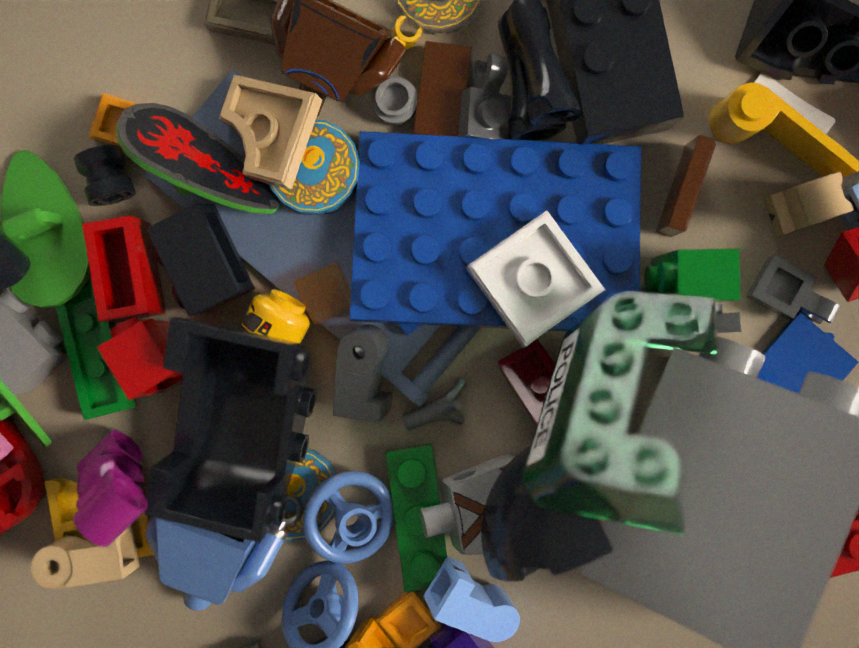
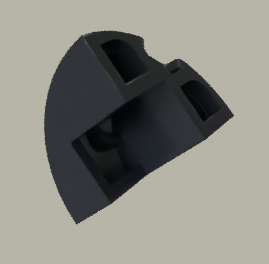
(525, 537)

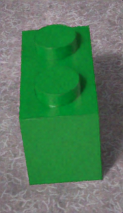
(696, 273)

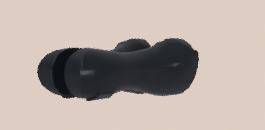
(540, 88)

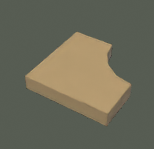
(272, 125)

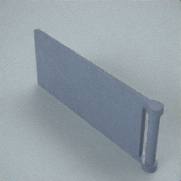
(294, 245)

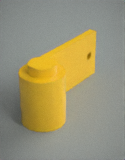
(758, 108)

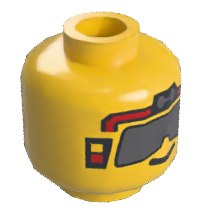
(276, 316)

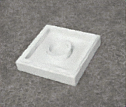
(534, 278)

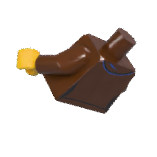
(335, 48)

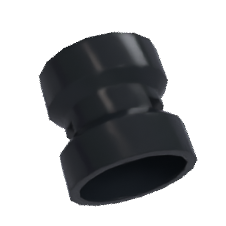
(104, 176)

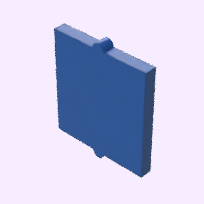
(803, 349)

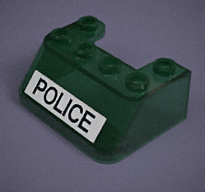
(582, 445)

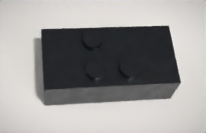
(617, 67)

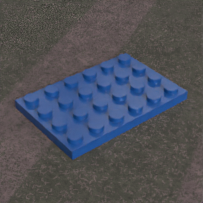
(447, 200)

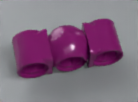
(110, 489)

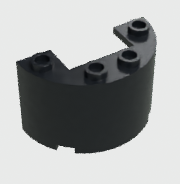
(234, 429)

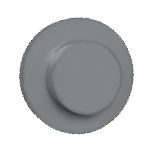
(394, 101)

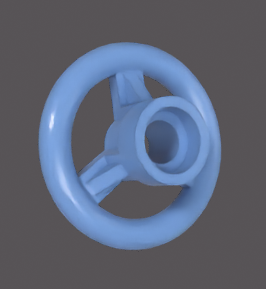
(363, 531)
(327, 608)

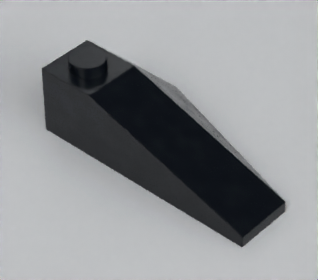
(803, 39)

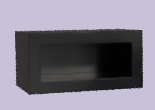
(199, 259)

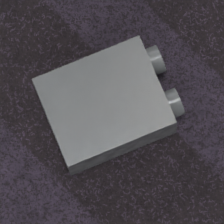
(760, 497)

